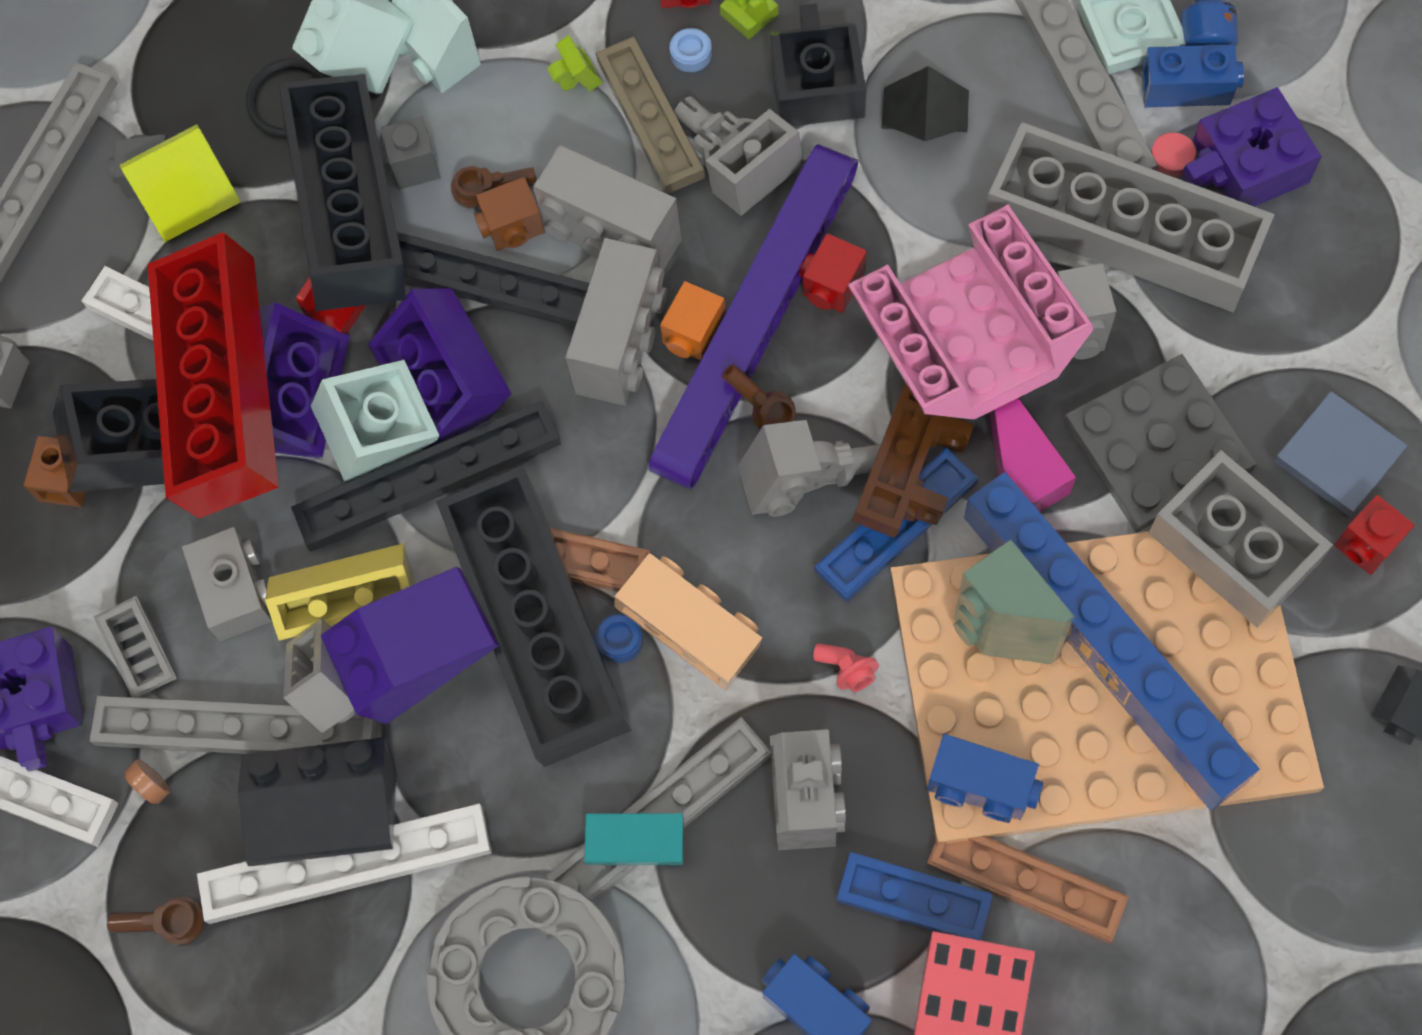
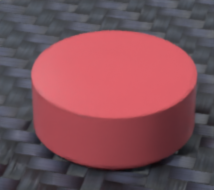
(1172, 153)

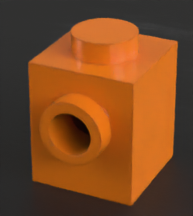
(692, 321)

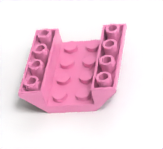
(978, 322)

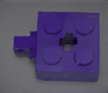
(1253, 150)
(37, 694)

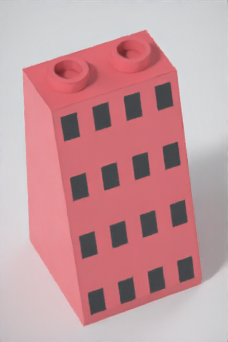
(972, 987)

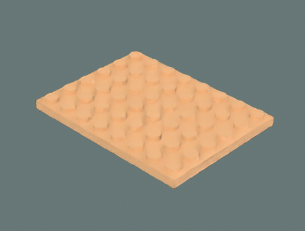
(1068, 722)

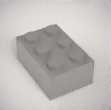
(594, 202)
(616, 322)
(1239, 538)

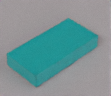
(634, 839)

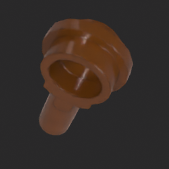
(476, 180)
(768, 407)
(176, 921)

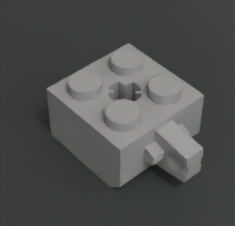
(804, 795)

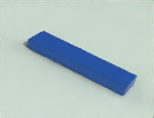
(868, 552)

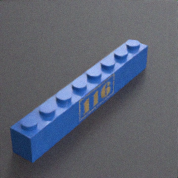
(1117, 648)

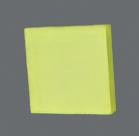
(180, 183)

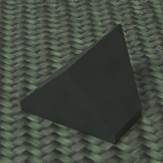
(925, 105)

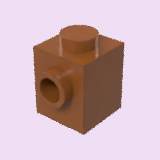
(509, 215)
(47, 475)

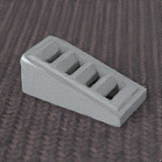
(118, 614)

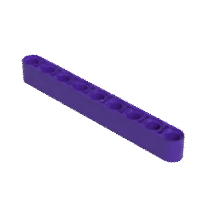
(753, 316)

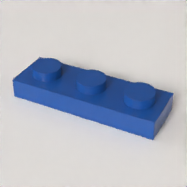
(914, 897)

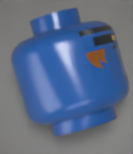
(1210, 23)

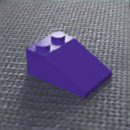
(408, 644)

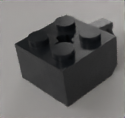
(818, 71)

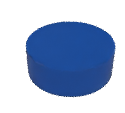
(619, 638)

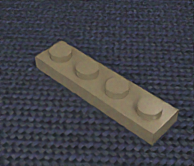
(650, 115)

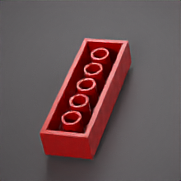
(211, 377)

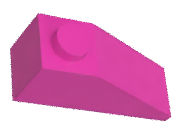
(1029, 456)

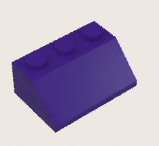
(297, 359)
(444, 360)

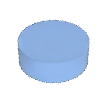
(690, 50)

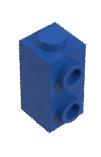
(1191, 76)
(984, 779)
(811, 1003)

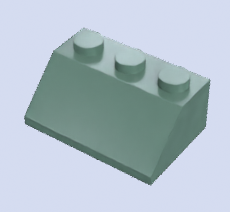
(1011, 609)

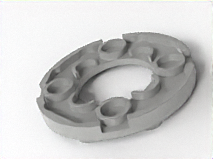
(526, 904)

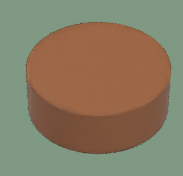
(146, 782)

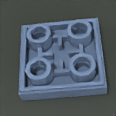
(1340, 453)

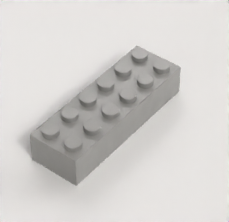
(1130, 216)

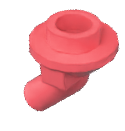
(855, 671)

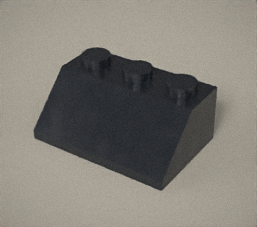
(317, 801)

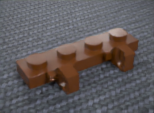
(893, 482)

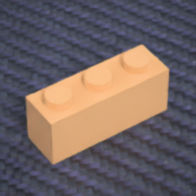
(688, 620)

